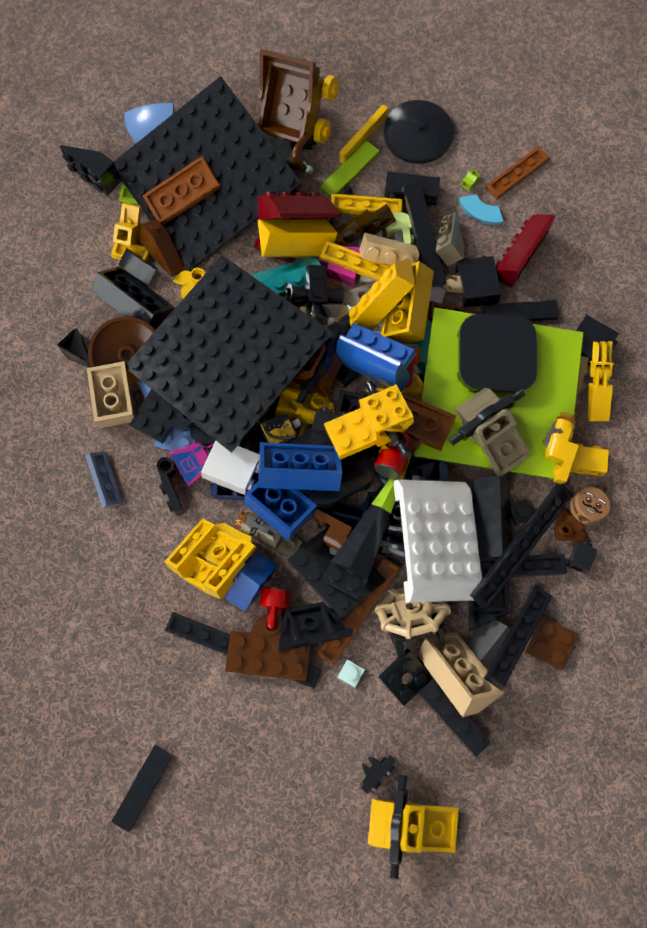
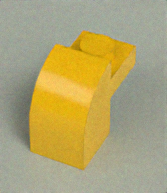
(129, 227)

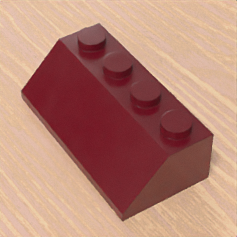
(295, 207)
(523, 248)

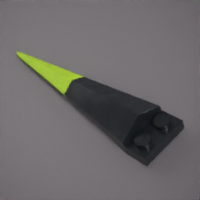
(355, 558)

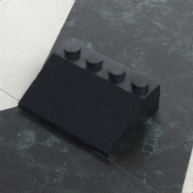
(311, 564)

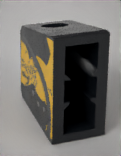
(277, 429)

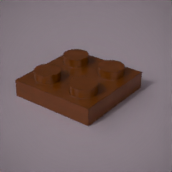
(551, 643)

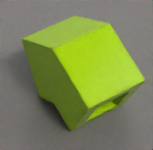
(470, 179)

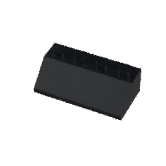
(131, 296)

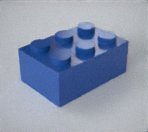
(281, 508)

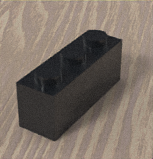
(396, 180)

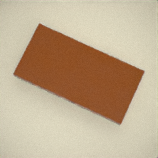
(181, 191)

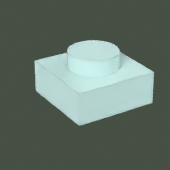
(351, 673)

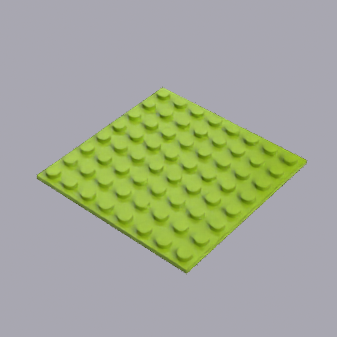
(534, 413)

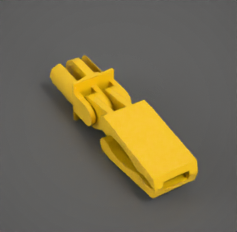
(600, 393)

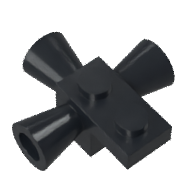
(315, 291)

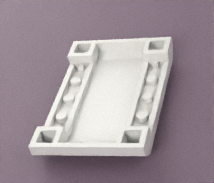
(438, 540)

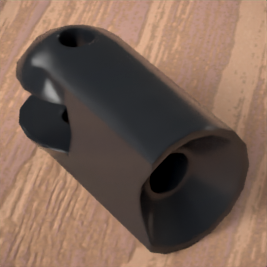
(424, 469)

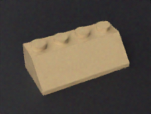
(458, 673)

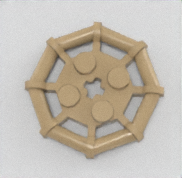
(407, 618)

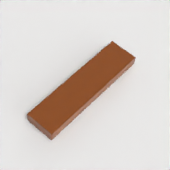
(517, 173)

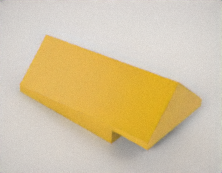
(294, 237)

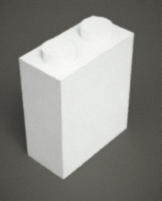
(231, 469)

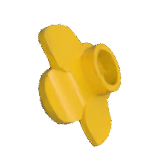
(187, 280)

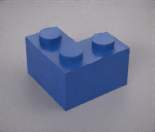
(250, 581)

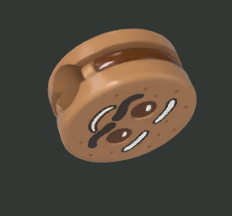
(590, 505)

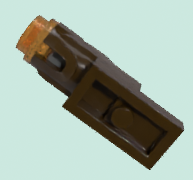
(364, 223)

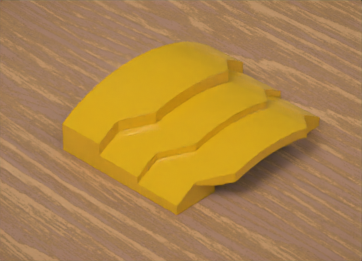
(211, 557)

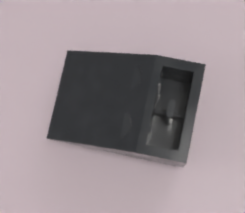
(92, 168)

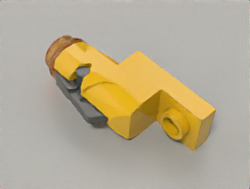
(559, 446)

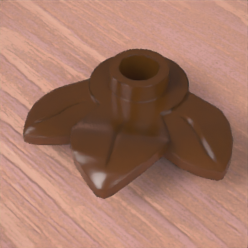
(571, 526)

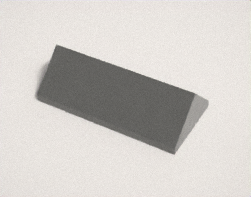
(487, 641)

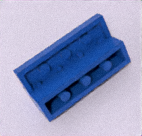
(375, 356)

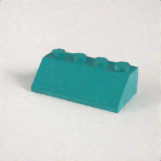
(281, 276)

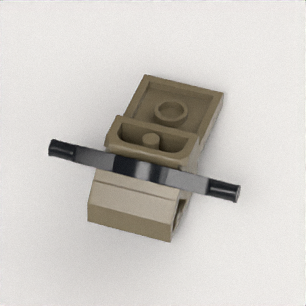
(492, 426)

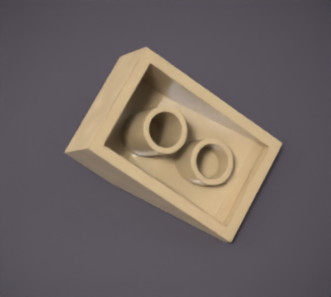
(111, 395)

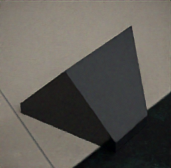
(74, 348)

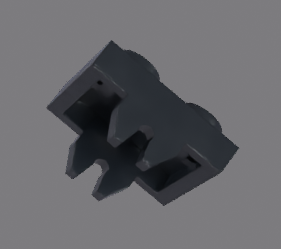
(393, 674)
(376, 772)

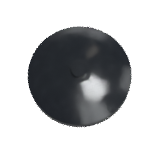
(418, 131)

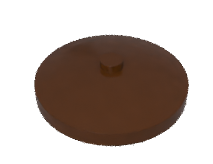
(118, 342)

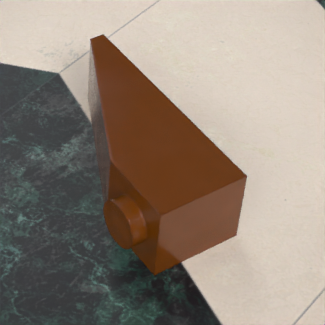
(160, 246)

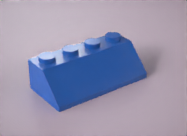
(299, 467)

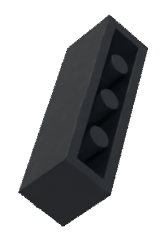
(461, 727)

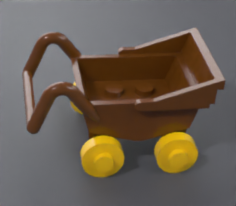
(293, 100)

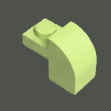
(401, 224)

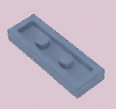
(104, 479)

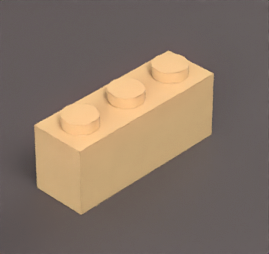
(387, 250)

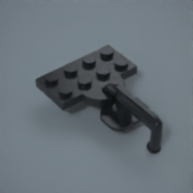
(158, 418)

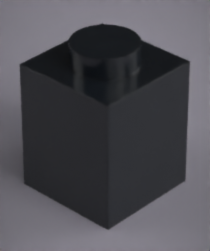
(582, 557)

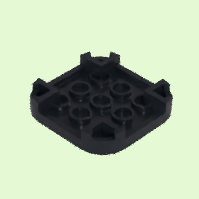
(497, 353)
(357, 475)

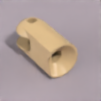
(453, 284)

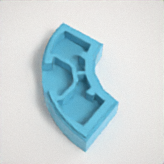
(480, 211)

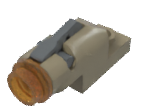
(266, 534)

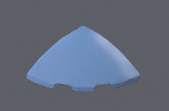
(146, 118)

